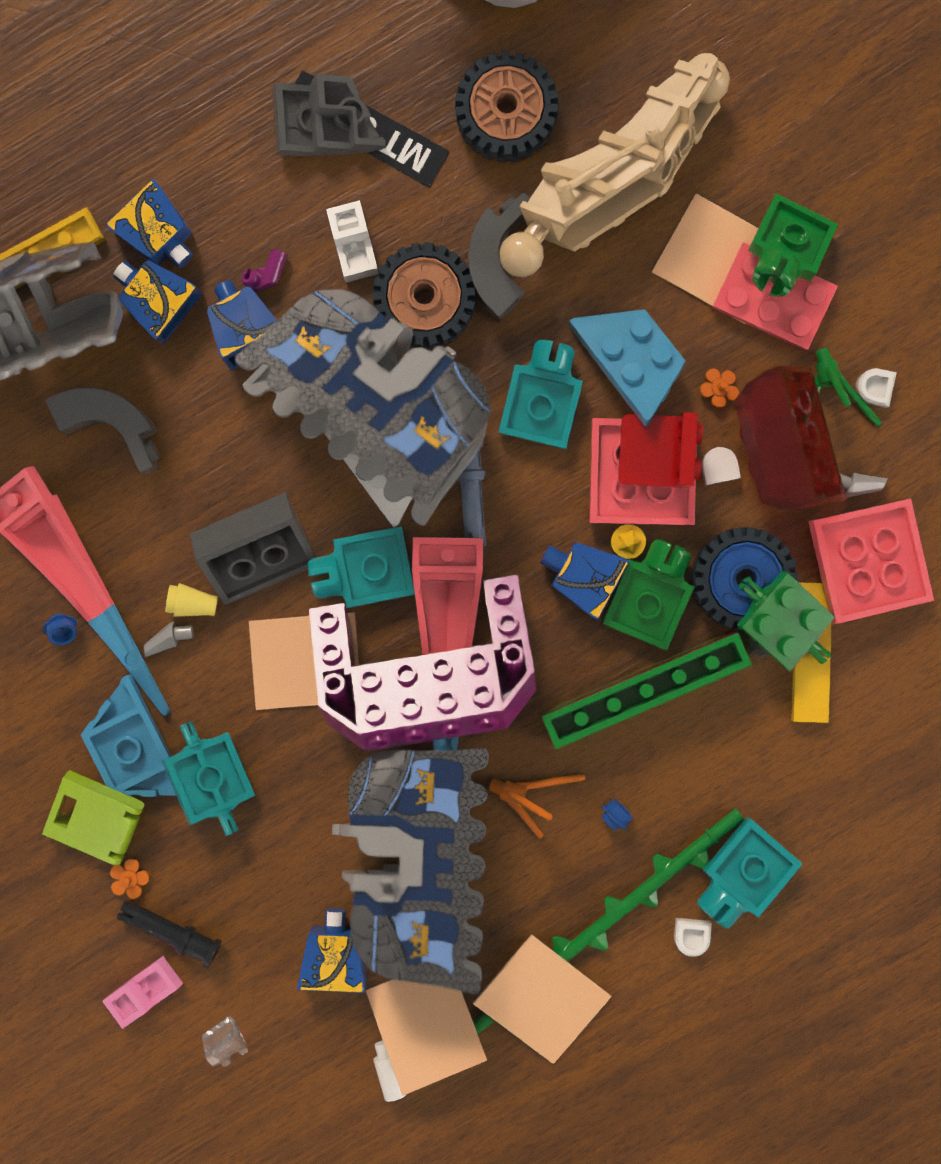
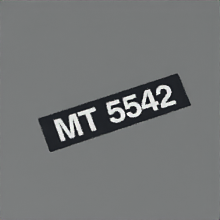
(404, 148)

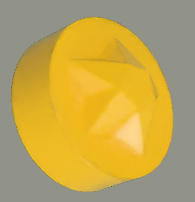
(628, 541)

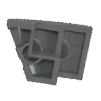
(322, 119)

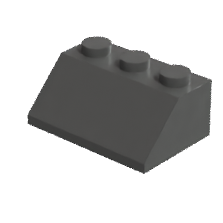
(253, 549)

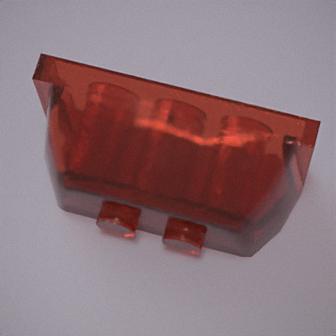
(788, 440)

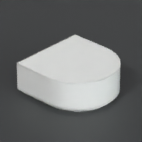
(876, 386)
(719, 466)
(692, 936)

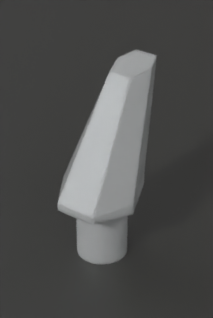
(862, 484)
(168, 638)

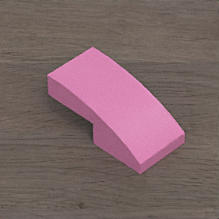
(142, 992)

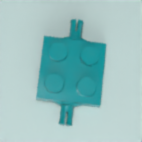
(208, 778)

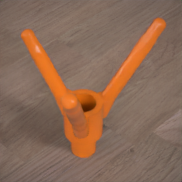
(515, 794)

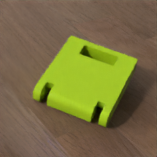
(98, 819)

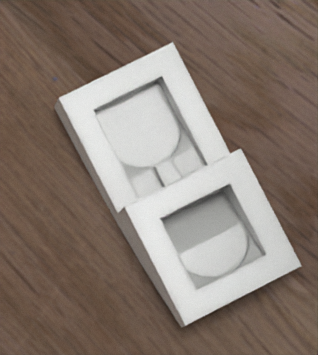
(352, 241)

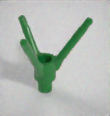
(830, 375)

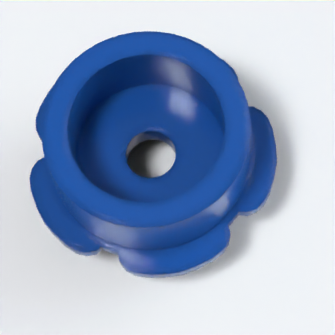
(60, 629)
(616, 815)

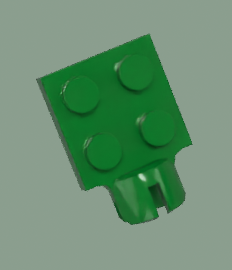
(789, 245)
(651, 595)

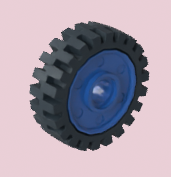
(721, 561)

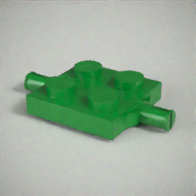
(785, 620)

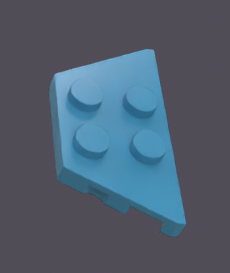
(632, 356)
(128, 744)

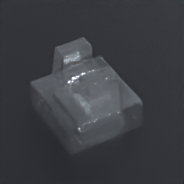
(223, 1042)

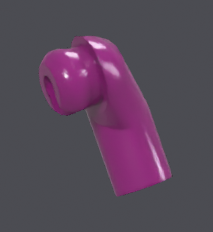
(268, 275)

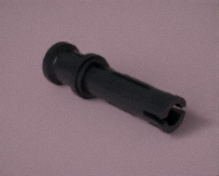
(184, 940)

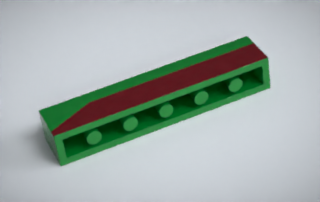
(646, 689)

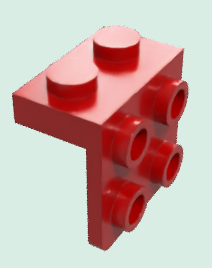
(660, 452)

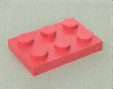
(788, 317)

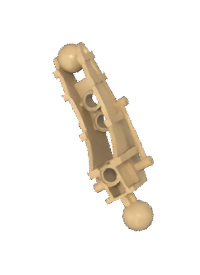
(623, 172)

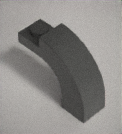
(492, 285)
(91, 406)

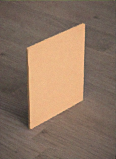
(703, 249)
(285, 661)
(542, 999)
(425, 1032)

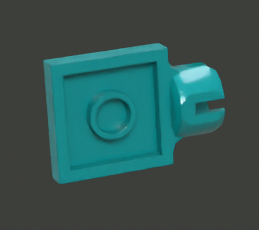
(542, 397)
(365, 568)
(746, 874)

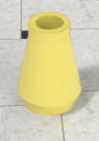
(189, 602)

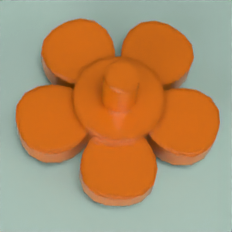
(719, 387)
(129, 878)

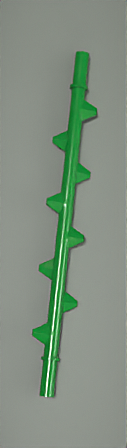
(644, 894)

